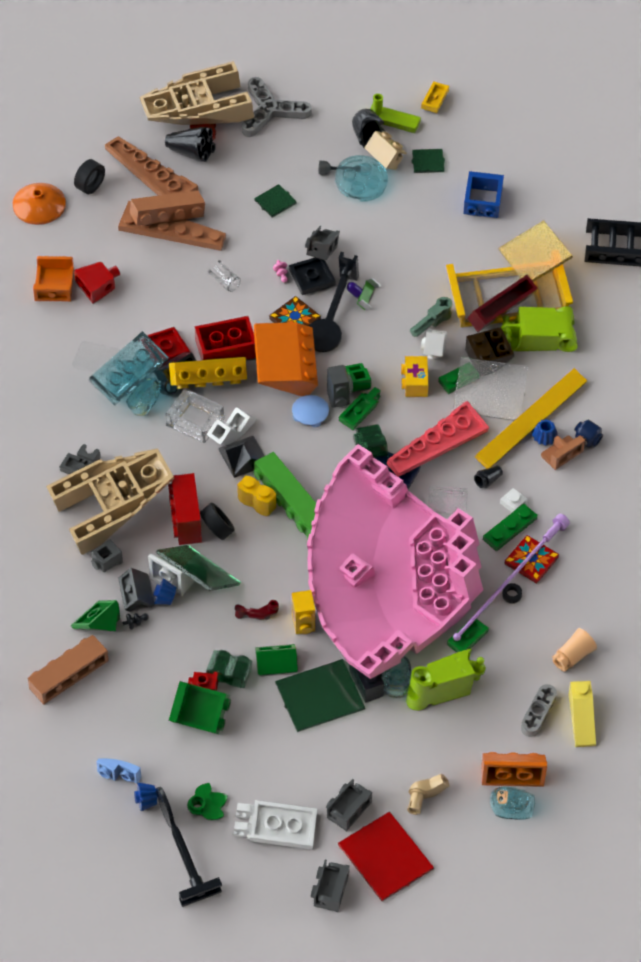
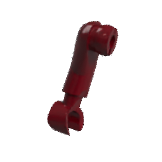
(260, 614)

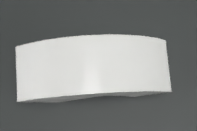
(233, 429)

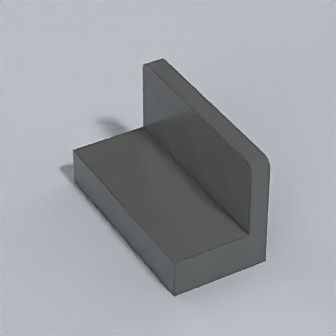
(135, 589)

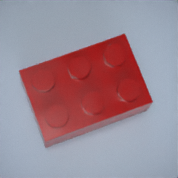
(226, 339)
(185, 509)

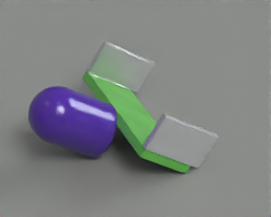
(365, 293)

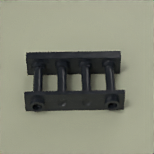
(613, 254)

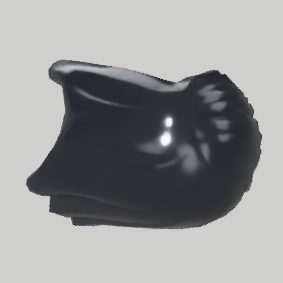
(365, 124)

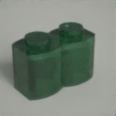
(371, 439)
(230, 668)

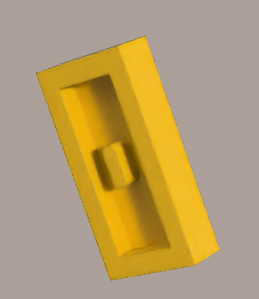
(435, 97)

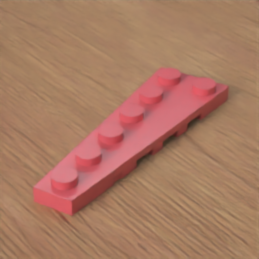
(448, 434)

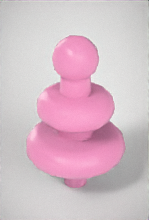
(280, 268)

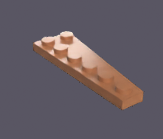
(149, 171)
(177, 231)

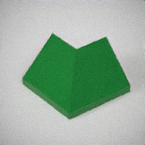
(100, 617)

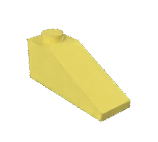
(582, 713)

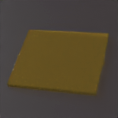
(535, 252)

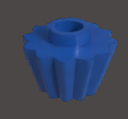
(545, 432)
(164, 593)
(145, 796)

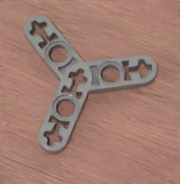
(275, 108)

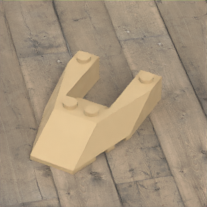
(191, 98)
(120, 488)

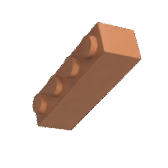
(167, 208)
(68, 669)

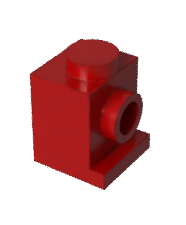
(205, 680)

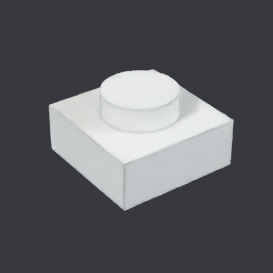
(513, 500)

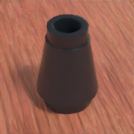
(487, 476)

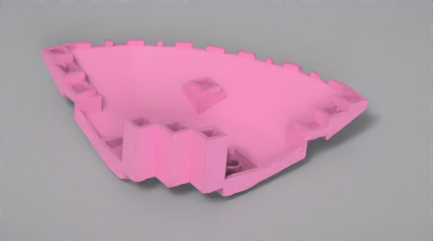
(409, 565)

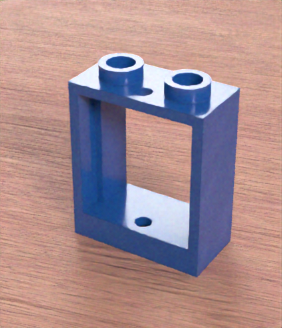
(487, 182)

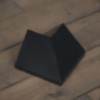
(241, 455)

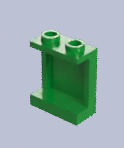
(200, 708)

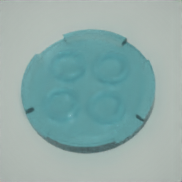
(361, 177)

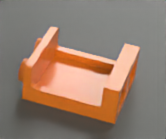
(54, 278)

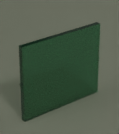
(198, 567)
(319, 695)

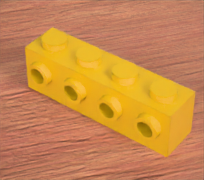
(208, 371)

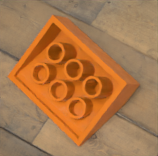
(286, 357)

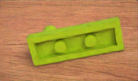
(393, 117)

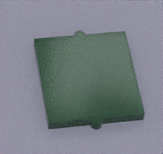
(428, 160)
(275, 200)

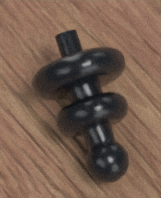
(136, 619)

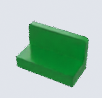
(276, 659)

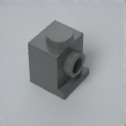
(106, 556)

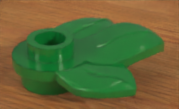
(210, 802)

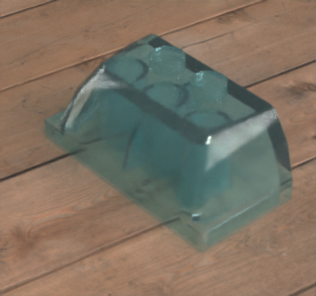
(128, 368)

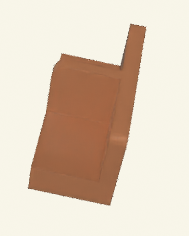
(563, 451)

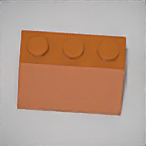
(513, 769)

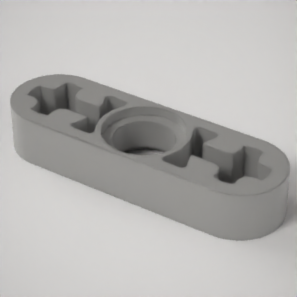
(539, 718)

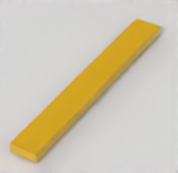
(530, 418)

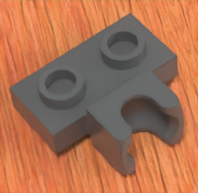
(73, 463)

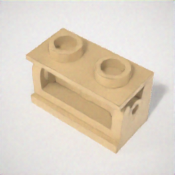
(385, 149)

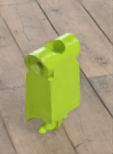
(541, 329)
(443, 680)

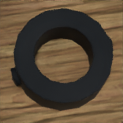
(512, 599)

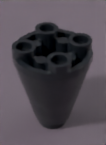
(193, 143)

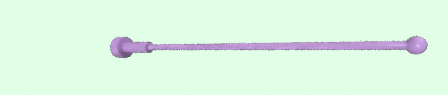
(560, 522)

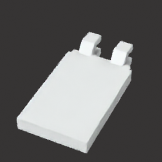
(277, 824)

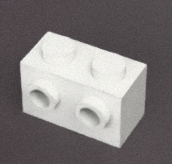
(434, 343)

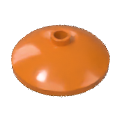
(39, 203)

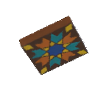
(294, 311)

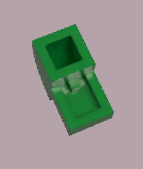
(358, 377)

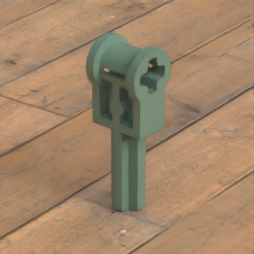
(436, 314)

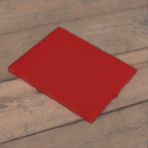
(385, 856)

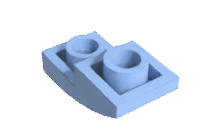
(113, 768)

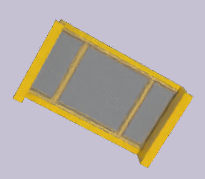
(477, 287)

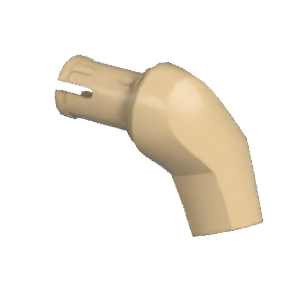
(425, 789)

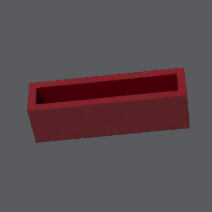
(502, 303)

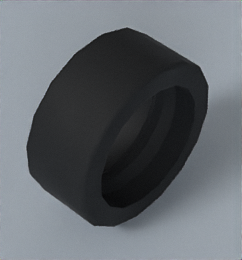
(89, 176)
(217, 521)

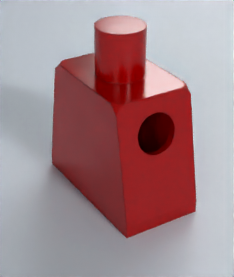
(96, 280)

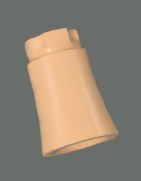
(574, 650)

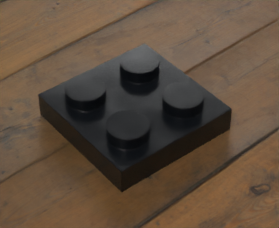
(312, 275)

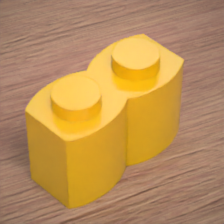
(256, 495)

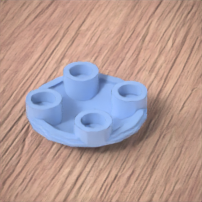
(310, 410)

